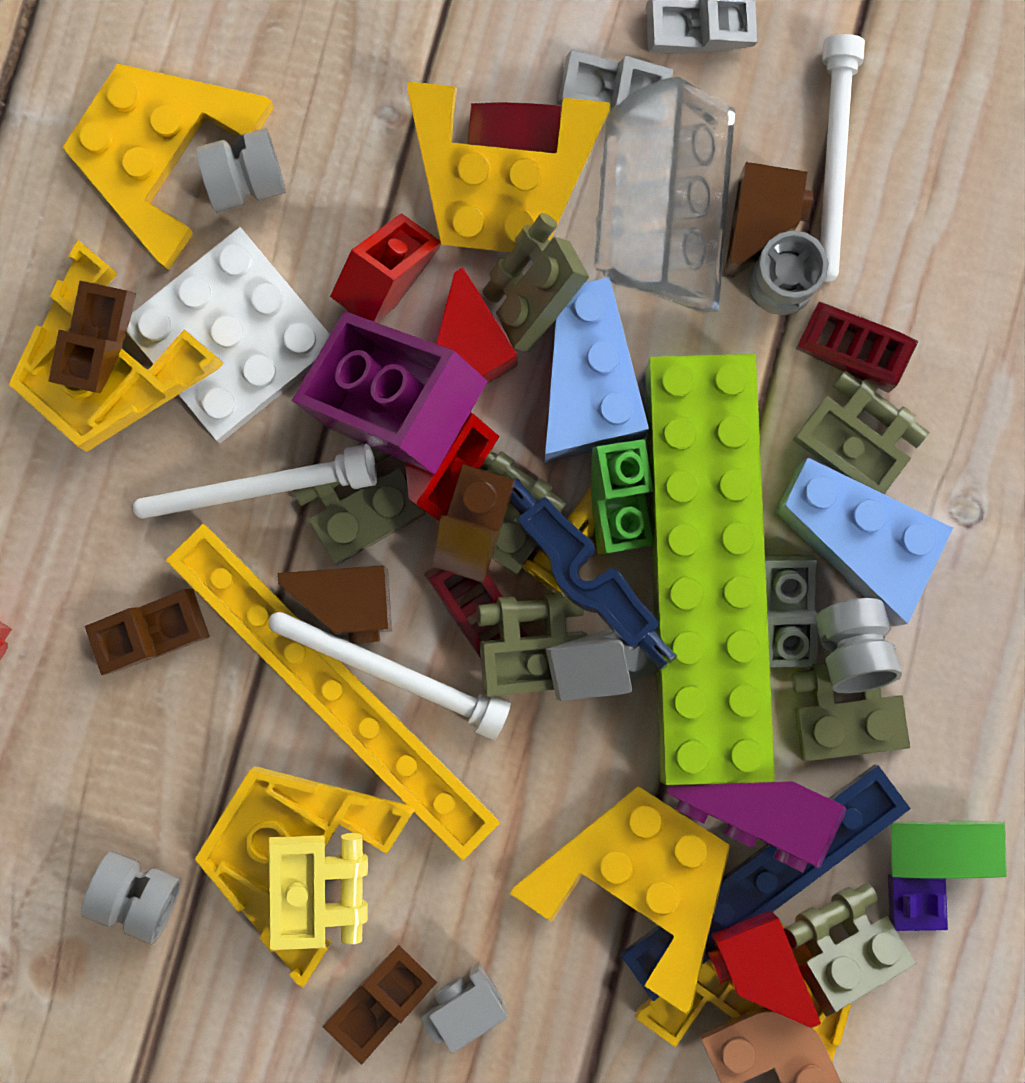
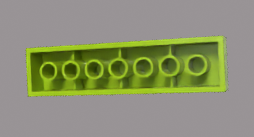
(709, 569)

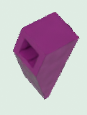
(775, 812)

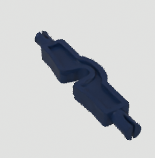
(605, 595)

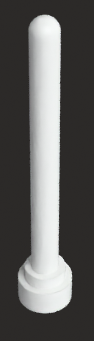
(842, 57)
(352, 468)
(482, 712)

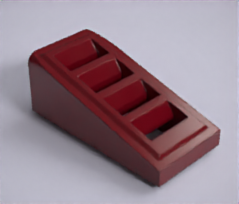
(880, 335)
(460, 614)

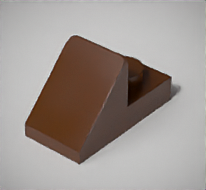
(472, 523)

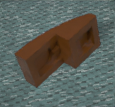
(96, 335)
(147, 631)
(379, 1004)

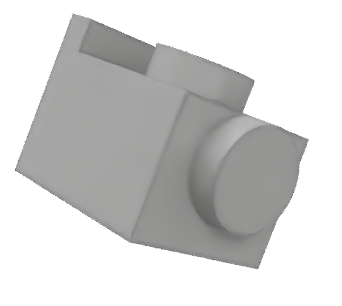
(465, 1010)

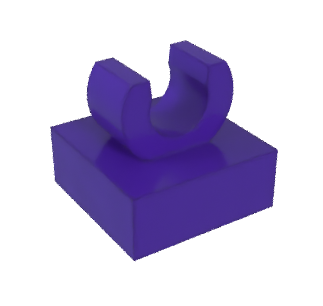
(917, 903)

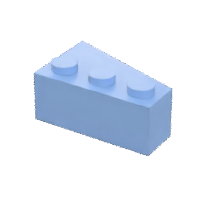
(592, 378)
(865, 535)

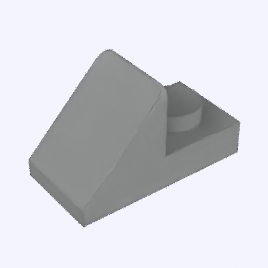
(596, 667)

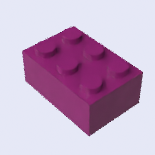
(390, 391)

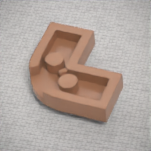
(765, 1042)

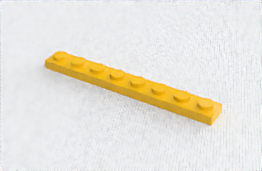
(335, 695)

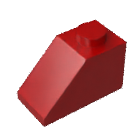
(384, 268)
(473, 331)
(435, 491)
(763, 967)

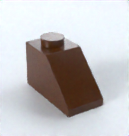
(766, 204)
(345, 599)

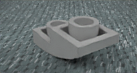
(791, 610)

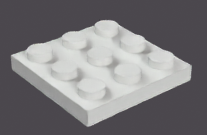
(246, 319)

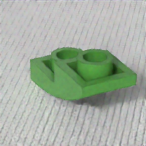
(618, 496)
(948, 849)

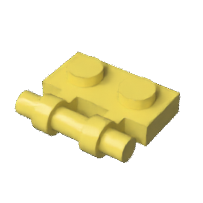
(298, 891)

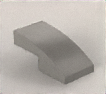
(700, 25)
(606, 80)

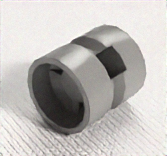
(240, 170)
(788, 272)
(859, 653)
(112, 897)

